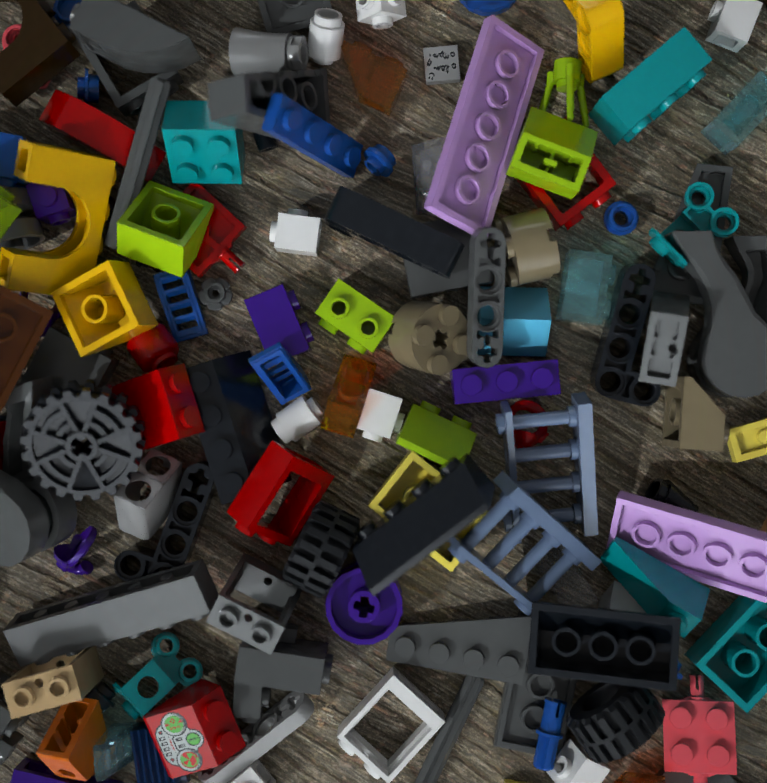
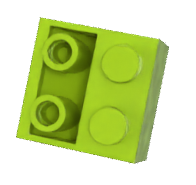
(552, 153)

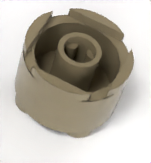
(529, 247)
(429, 336)

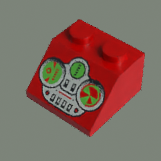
(194, 729)

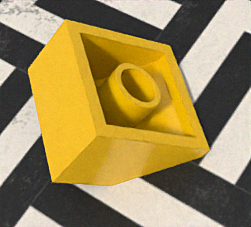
(104, 307)

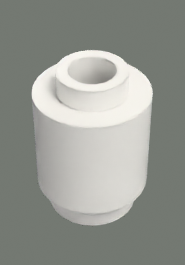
(326, 36)
(297, 419)

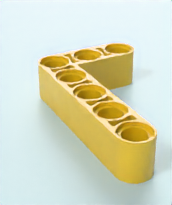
(599, 36)

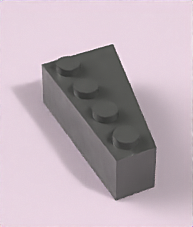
(244, 98)

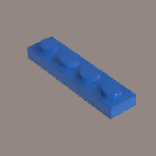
(311, 135)

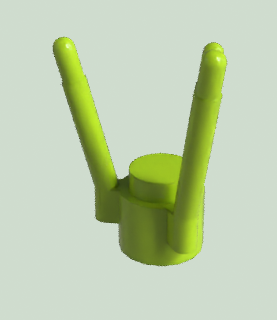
(568, 79)

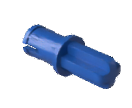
(549, 733)

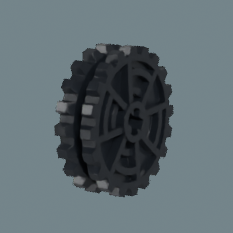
(67, 418)

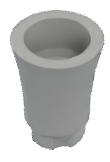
(266, 52)

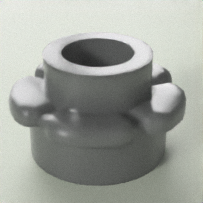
(223, 298)

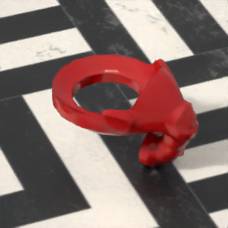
(524, 438)

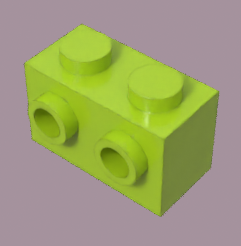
(355, 317)

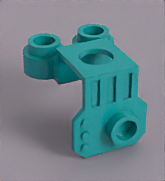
(694, 218)
(162, 667)

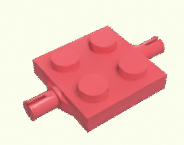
(699, 735)

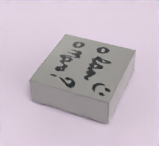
(441, 65)

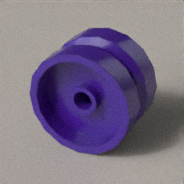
(360, 622)

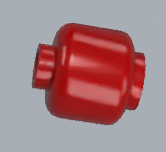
(154, 349)

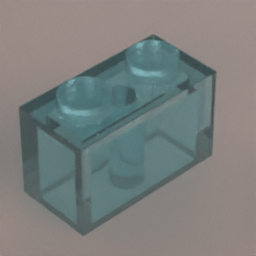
(739, 115)
(585, 288)

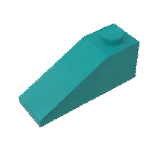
(656, 585)

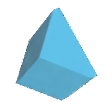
(525, 322)

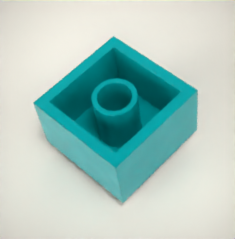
(200, 148)

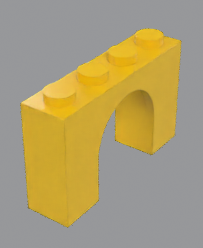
(89, 183)

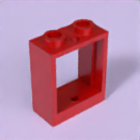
(573, 215)
(264, 485)

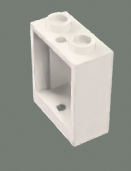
(412, 697)

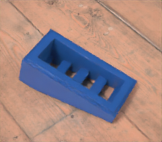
(164, 293)
(293, 379)

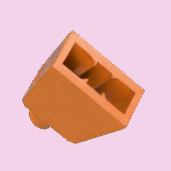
(71, 738)

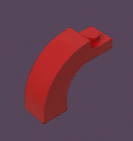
(94, 129)

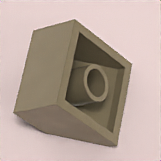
(692, 418)

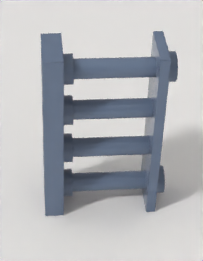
(579, 449)
(532, 517)

